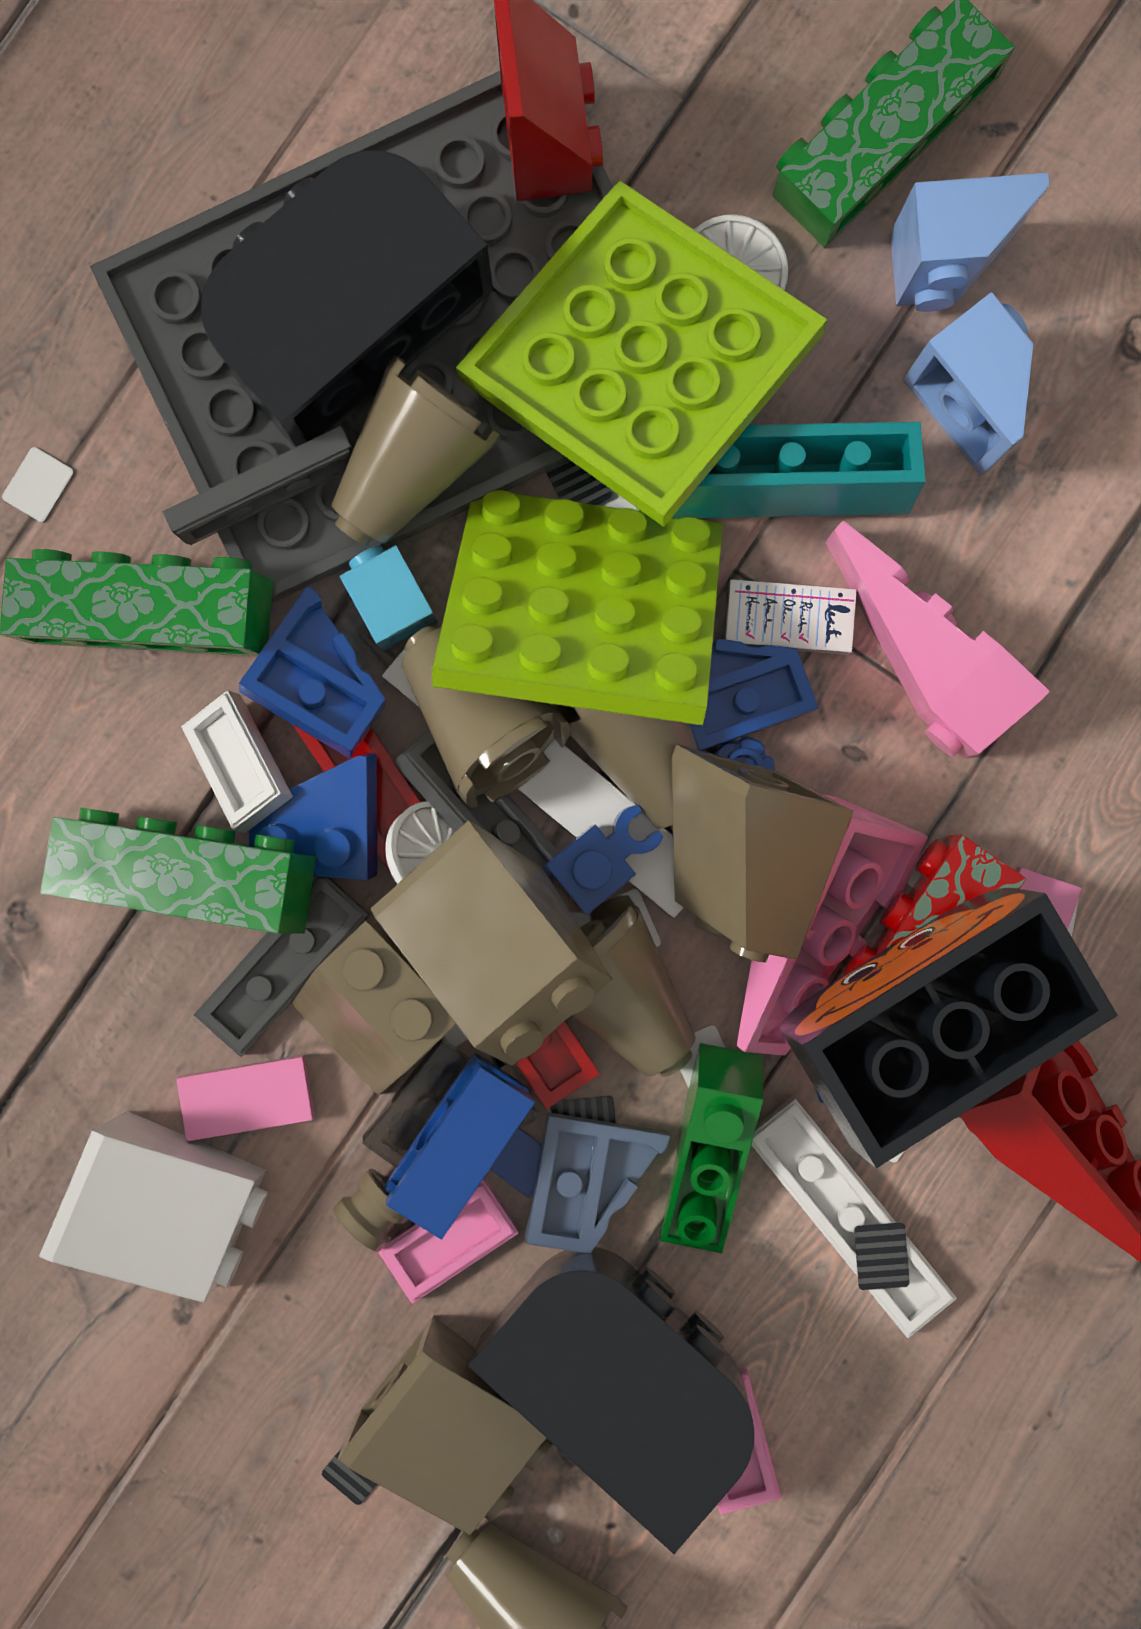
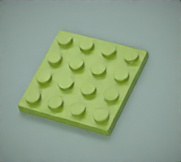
(641, 351)
(582, 607)

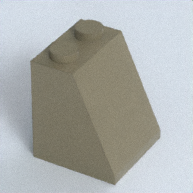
(751, 851)
(492, 943)
(373, 1007)
(442, 1434)

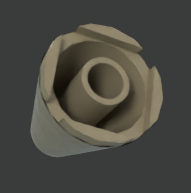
(406, 454)
(482, 738)
(633, 754)
(639, 1007)
(521, 1588)

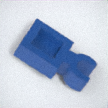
(596, 864)

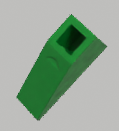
(713, 1147)

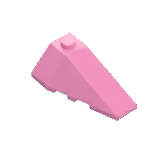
(956, 682)
(866, 874)

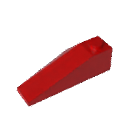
(1067, 1144)

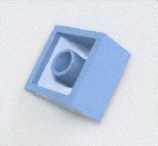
(955, 232)
(977, 380)

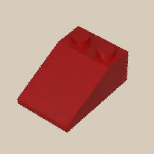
(545, 103)

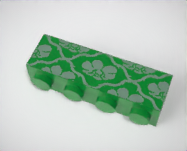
(891, 120)
(136, 605)
(179, 874)

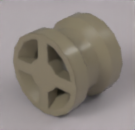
(366, 1212)

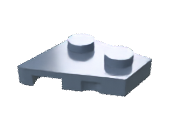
(584, 1177)

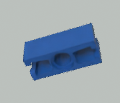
(458, 1146)

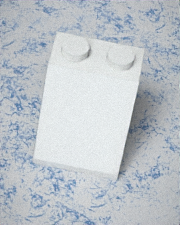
(156, 1209)

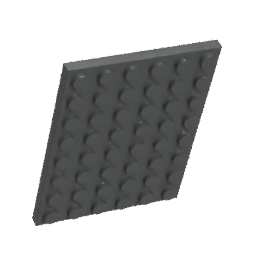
(222, 431)

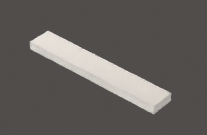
(582, 797)

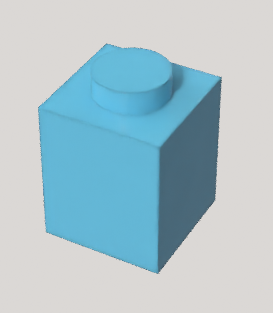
(387, 596)

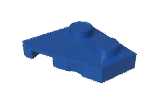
(314, 678)
(752, 691)
(332, 820)

